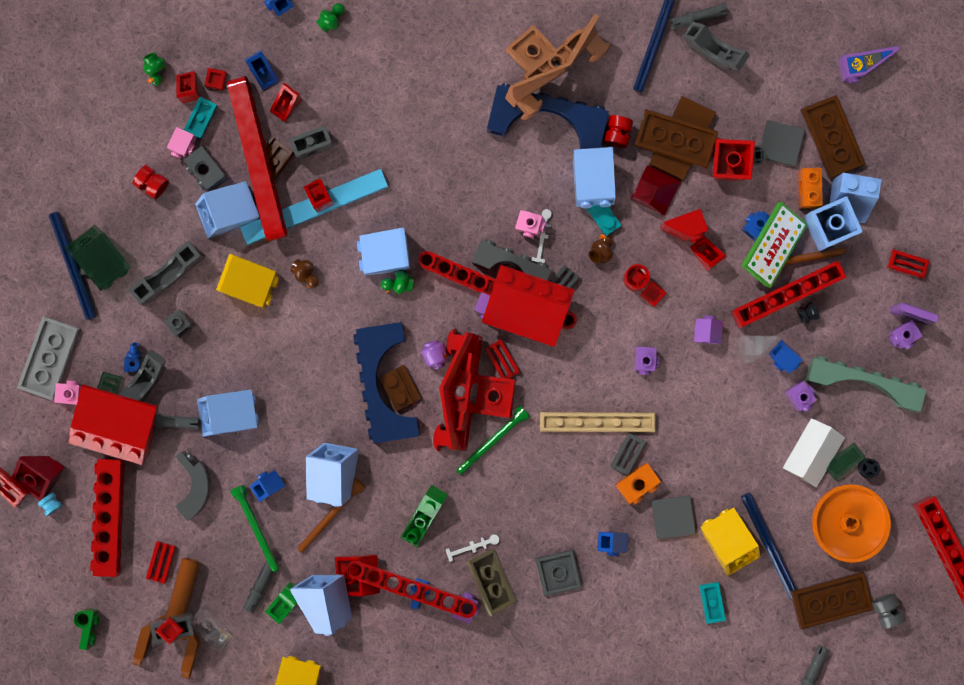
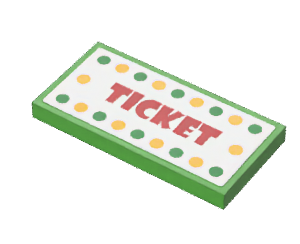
(774, 245)

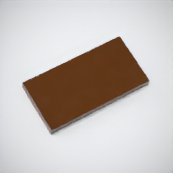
(690, 112)
(833, 137)
(676, 139)
(831, 600)

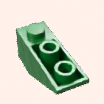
(424, 515)

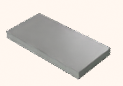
(48, 358)

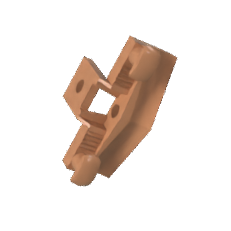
(539, 67)

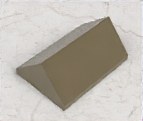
(491, 581)

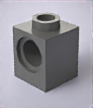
(178, 323)

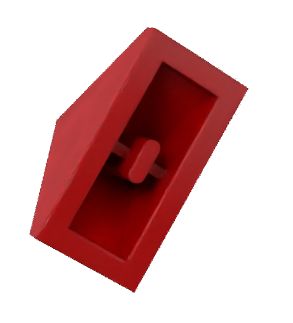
(187, 87)
(285, 102)
(318, 195)
(707, 253)

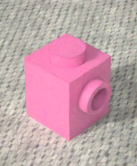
(181, 143)
(530, 224)
(67, 393)

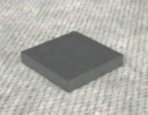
(782, 143)
(673, 517)
(558, 572)

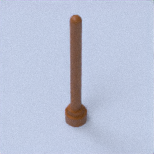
(815, 255)
(357, 487)

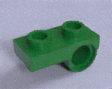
(282, 604)
(87, 637)

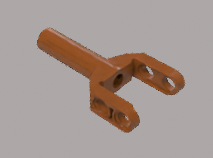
(178, 605)

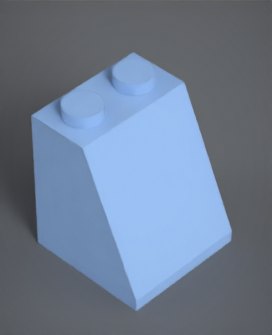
(594, 177)
(861, 193)
(227, 209)
(832, 223)
(384, 252)
(227, 412)
(331, 473)
(324, 602)

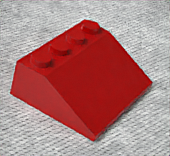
(527, 306)
(113, 424)

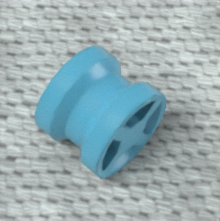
(50, 504)

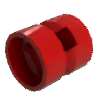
(618, 131)
(148, 180)
(636, 277)

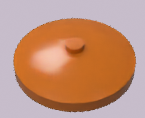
(851, 523)

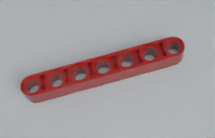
(418, 596)

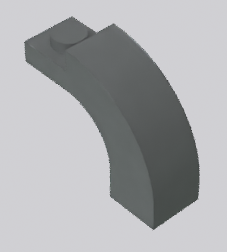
(713, 49)
(146, 378)
(200, 486)

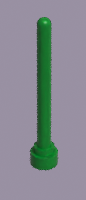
(519, 416)
(240, 495)

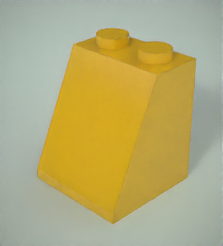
(247, 281)
(730, 541)
(298, 672)

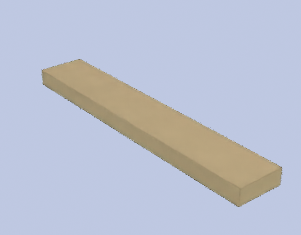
(596, 422)

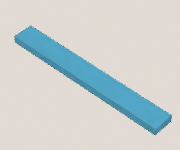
(304, 210)

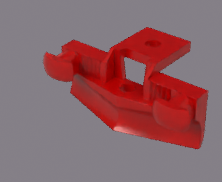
(459, 410)

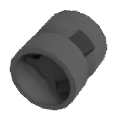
(889, 612)

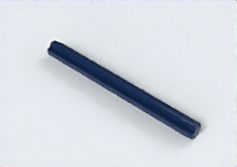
(653, 45)
(72, 266)
(768, 543)

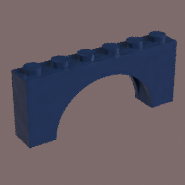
(586, 120)
(373, 345)

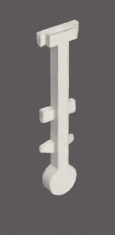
(546, 214)
(494, 539)

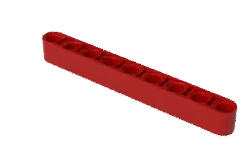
(255, 155)
(472, 276)

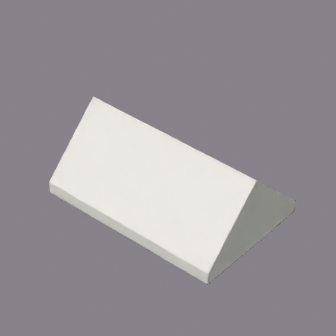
(813, 452)

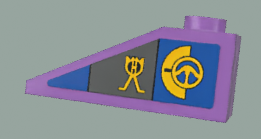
(858, 65)

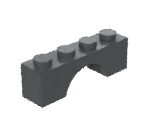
(489, 256)
(178, 265)

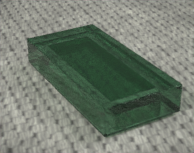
(845, 461)

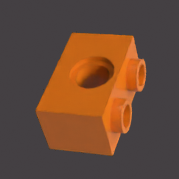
(810, 188)
(626, 485)

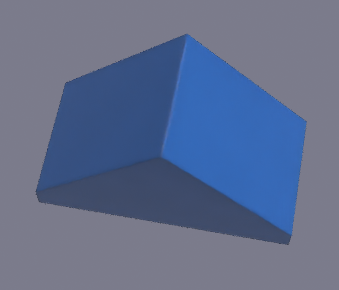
(261, 70)

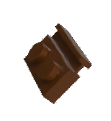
(278, 155)
(400, 387)

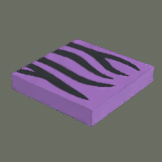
(914, 313)

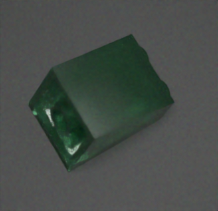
(98, 258)

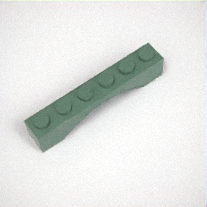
(903, 395)

